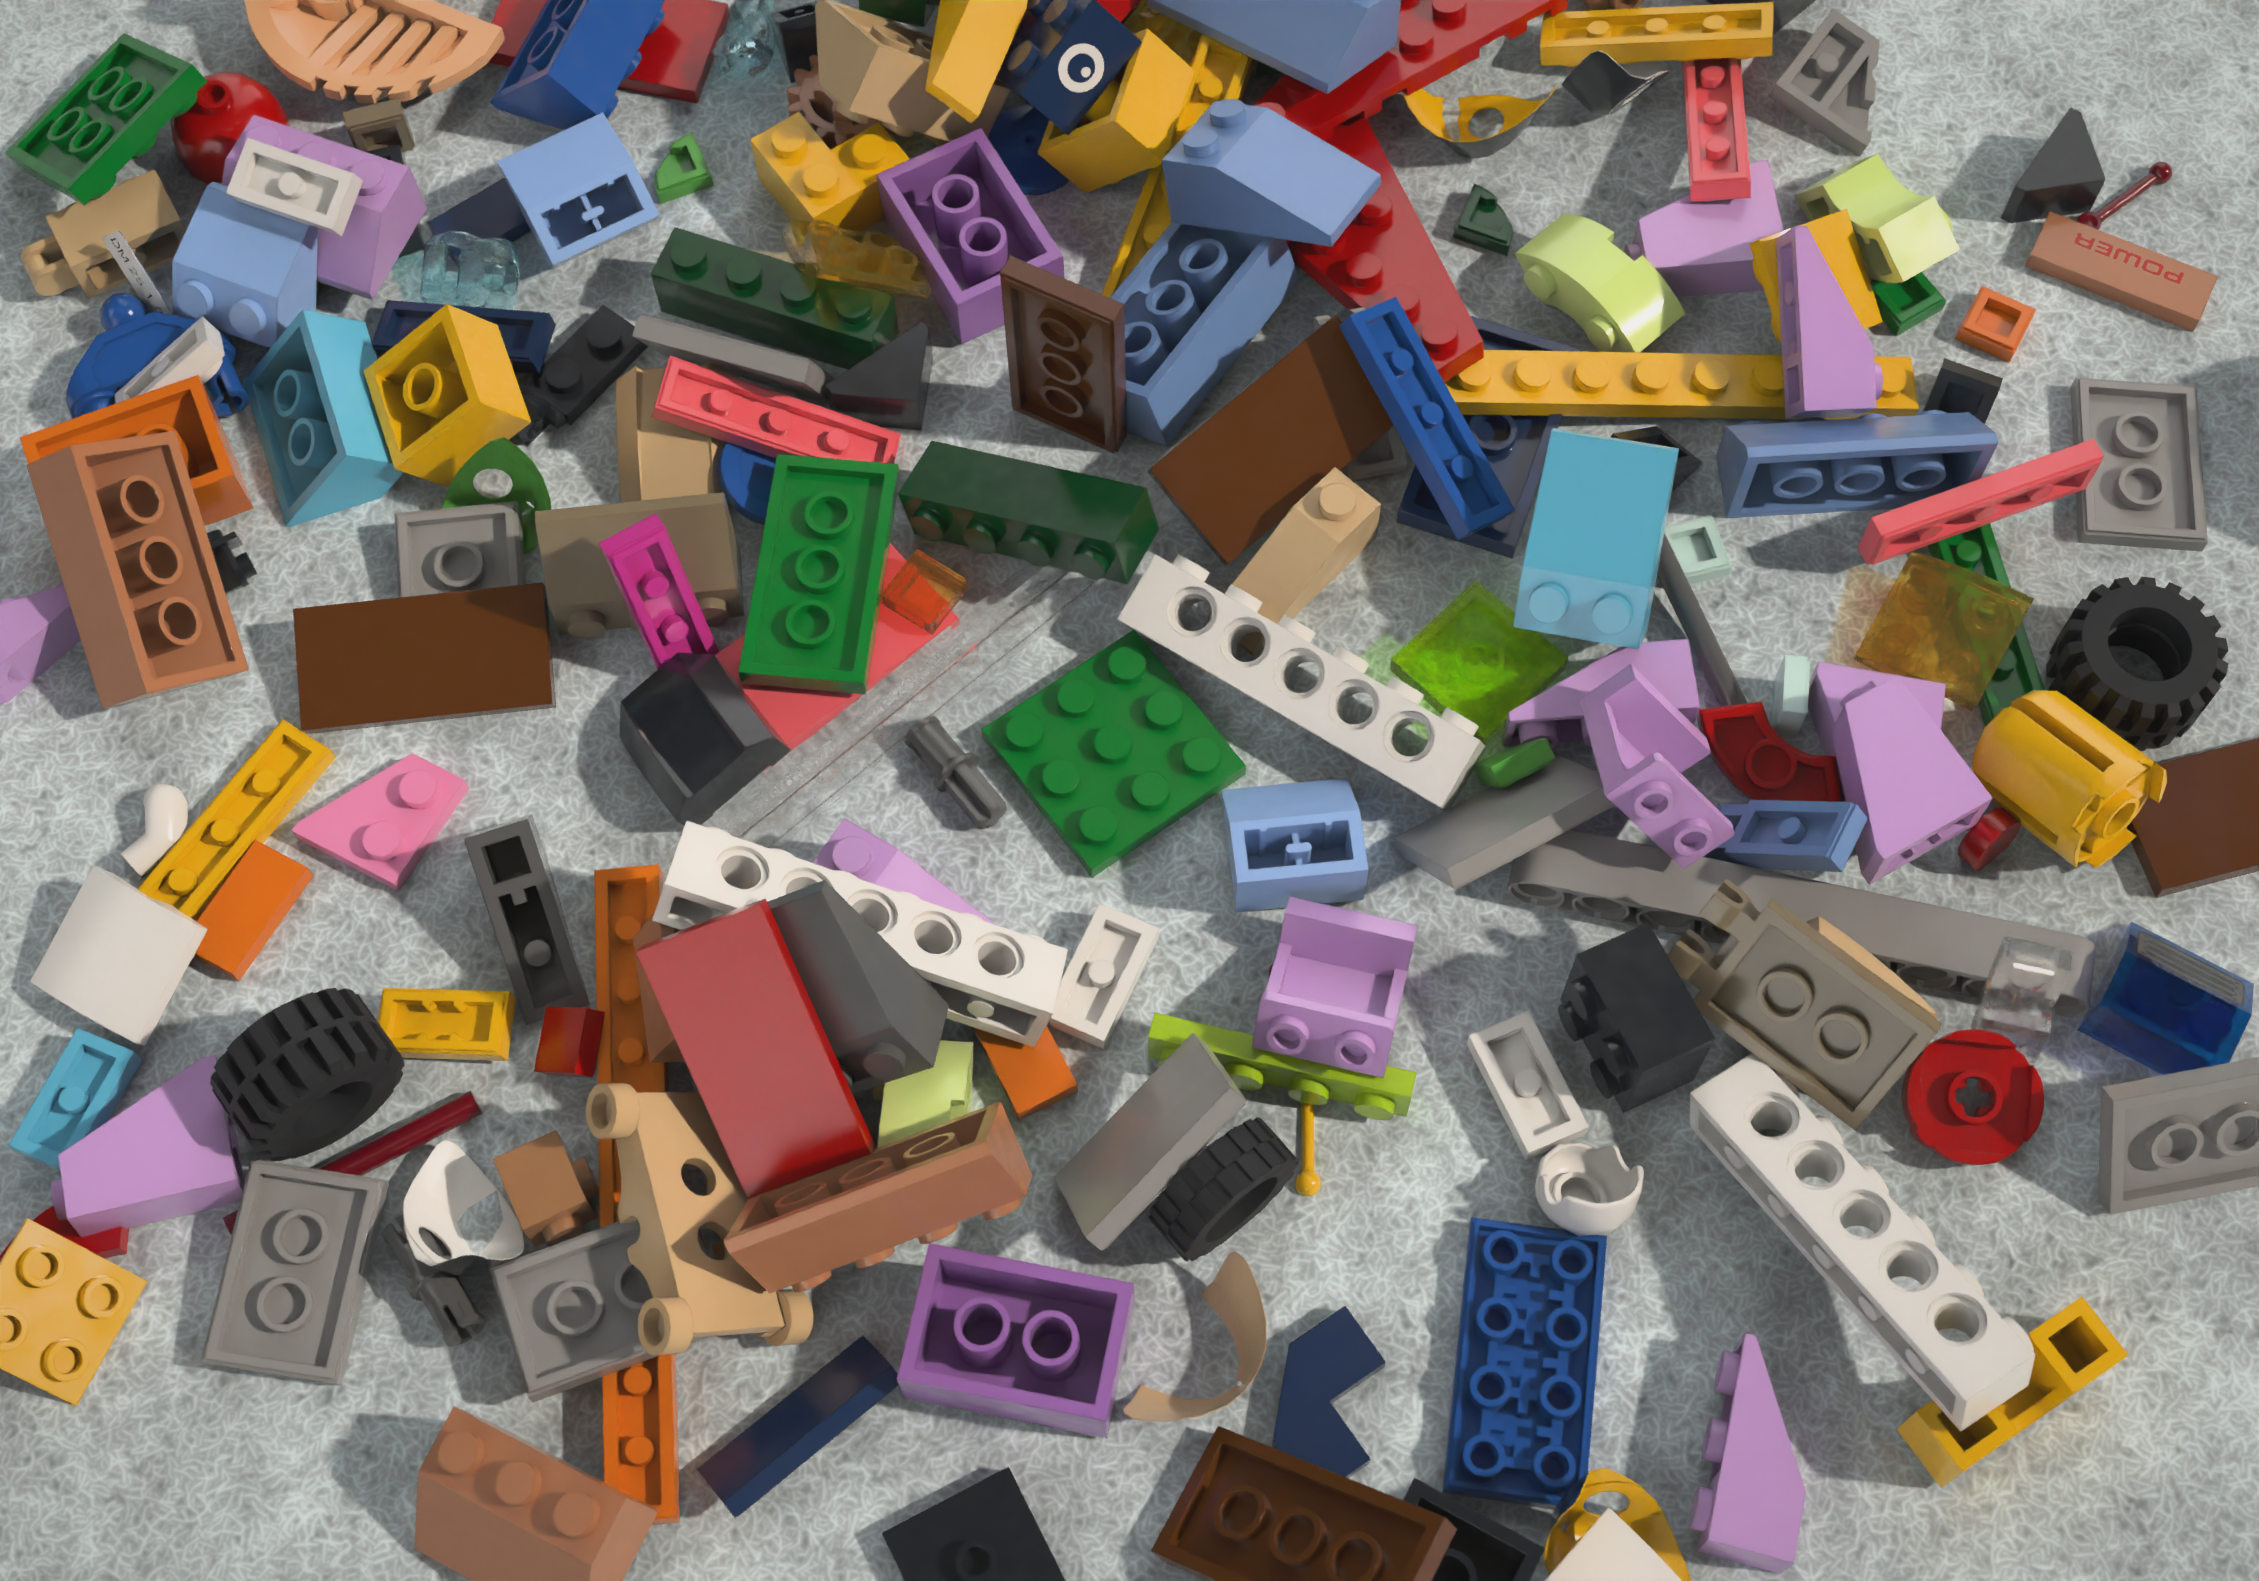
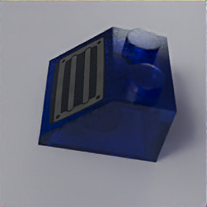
(2168, 1005)

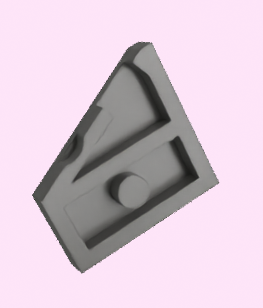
(1833, 82)

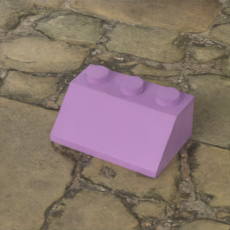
(381, 217)

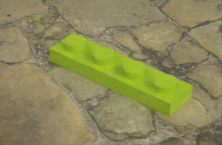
(1305, 1080)

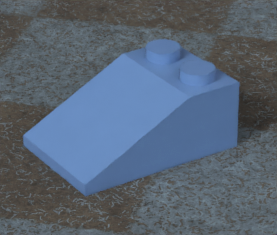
(1263, 177)

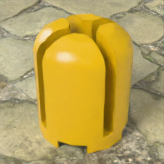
(2065, 776)

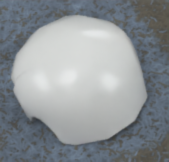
(1587, 1188)

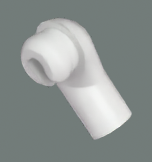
(164, 825)

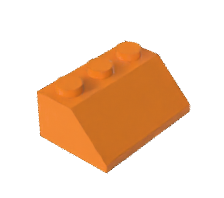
(176, 408)

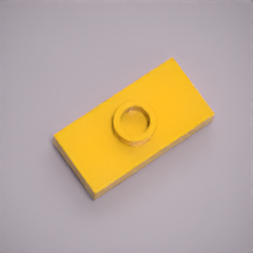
(448, 1023)

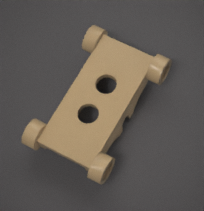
(688, 1288)

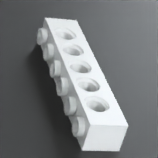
(1159, 612)
(1008, 1003)
(1958, 1376)

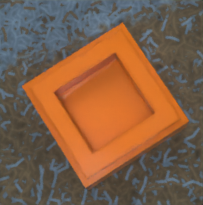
(1995, 324)

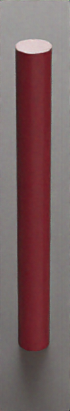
(399, 1140)

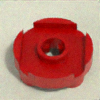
(2000, 1070)

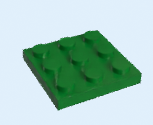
(106, 118)
(1113, 752)

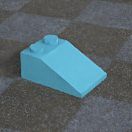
(1596, 538)

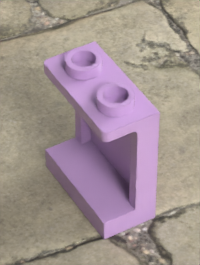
(1640, 756)
(1335, 987)

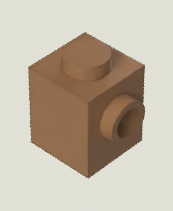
(548, 1189)

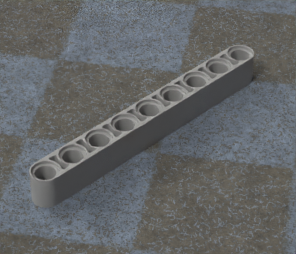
(1912, 938)

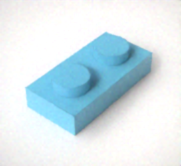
(75, 1097)

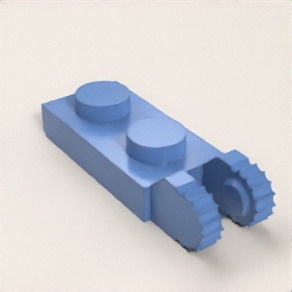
(1791, 834)

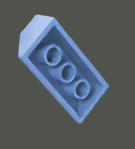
(1305, 39)
(1191, 317)
(1849, 462)

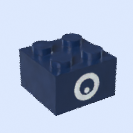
(1065, 57)

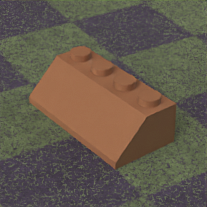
(137, 566)
(882, 1200)

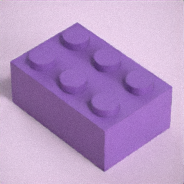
(964, 223)
(1017, 1340)

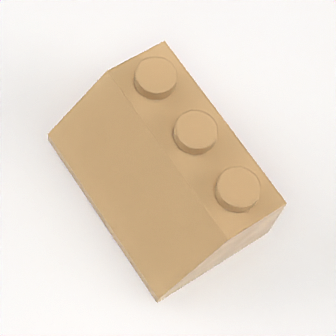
(882, 73)

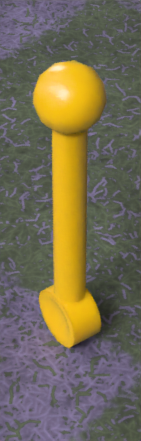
(1307, 1181)

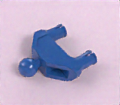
(130, 345)

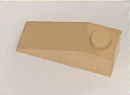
(1308, 550)

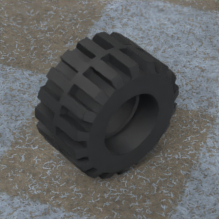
(2164, 629)
(307, 1074)

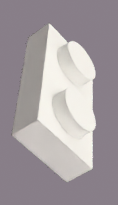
(294, 186)
(191, 354)
(1102, 975)
(1527, 1085)

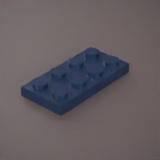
(1513, 448)

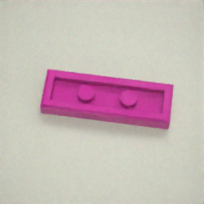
(657, 591)

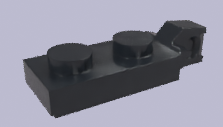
(579, 372)

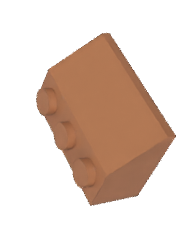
(520, 1513)

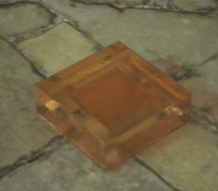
(924, 591)

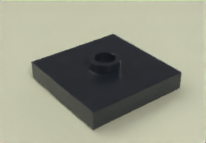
(975, 1537)

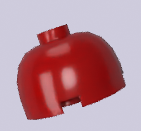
(217, 120)

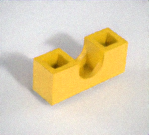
(2069, 1355)

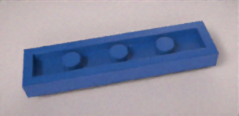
(1426, 418)

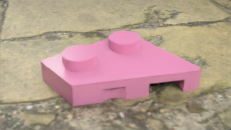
(386, 820)

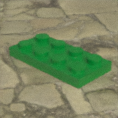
(820, 574)

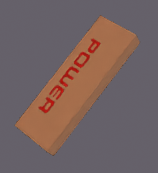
(2121, 271)

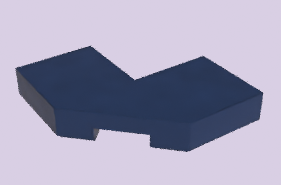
(1317, 1373)

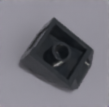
(696, 735)

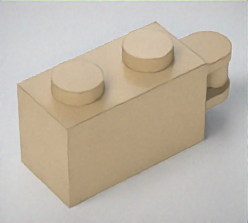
(77, 249)

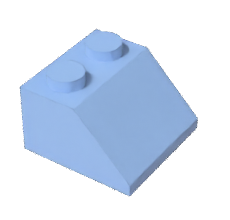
(244, 268)

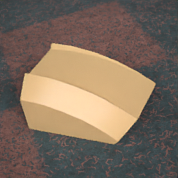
(655, 455)

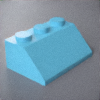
(320, 418)

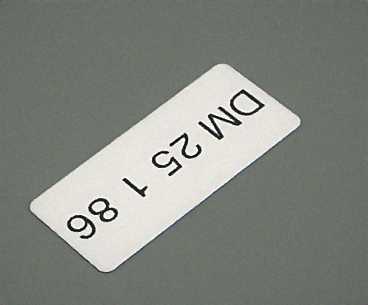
(135, 273)

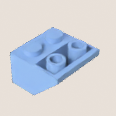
(578, 190)
(1294, 843)

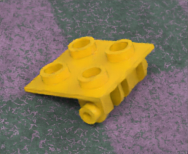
(59, 1310)

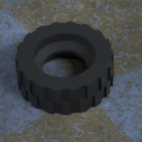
(1223, 1189)

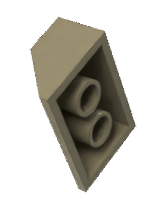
(580, 582)

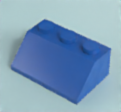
(576, 59)

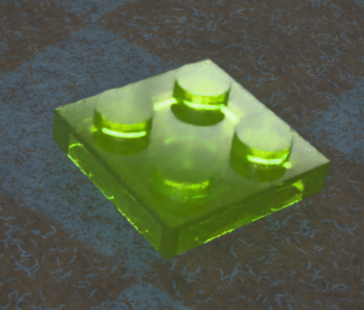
(1478, 661)

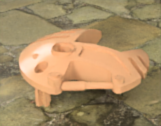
(372, 45)

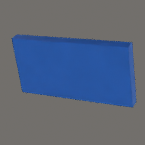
(1524, 1363)

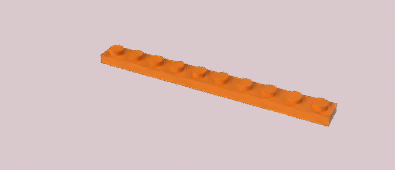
(642, 1398)

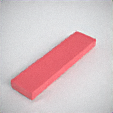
(1716, 130)
(765, 418)
(1979, 502)

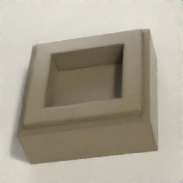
(379, 126)

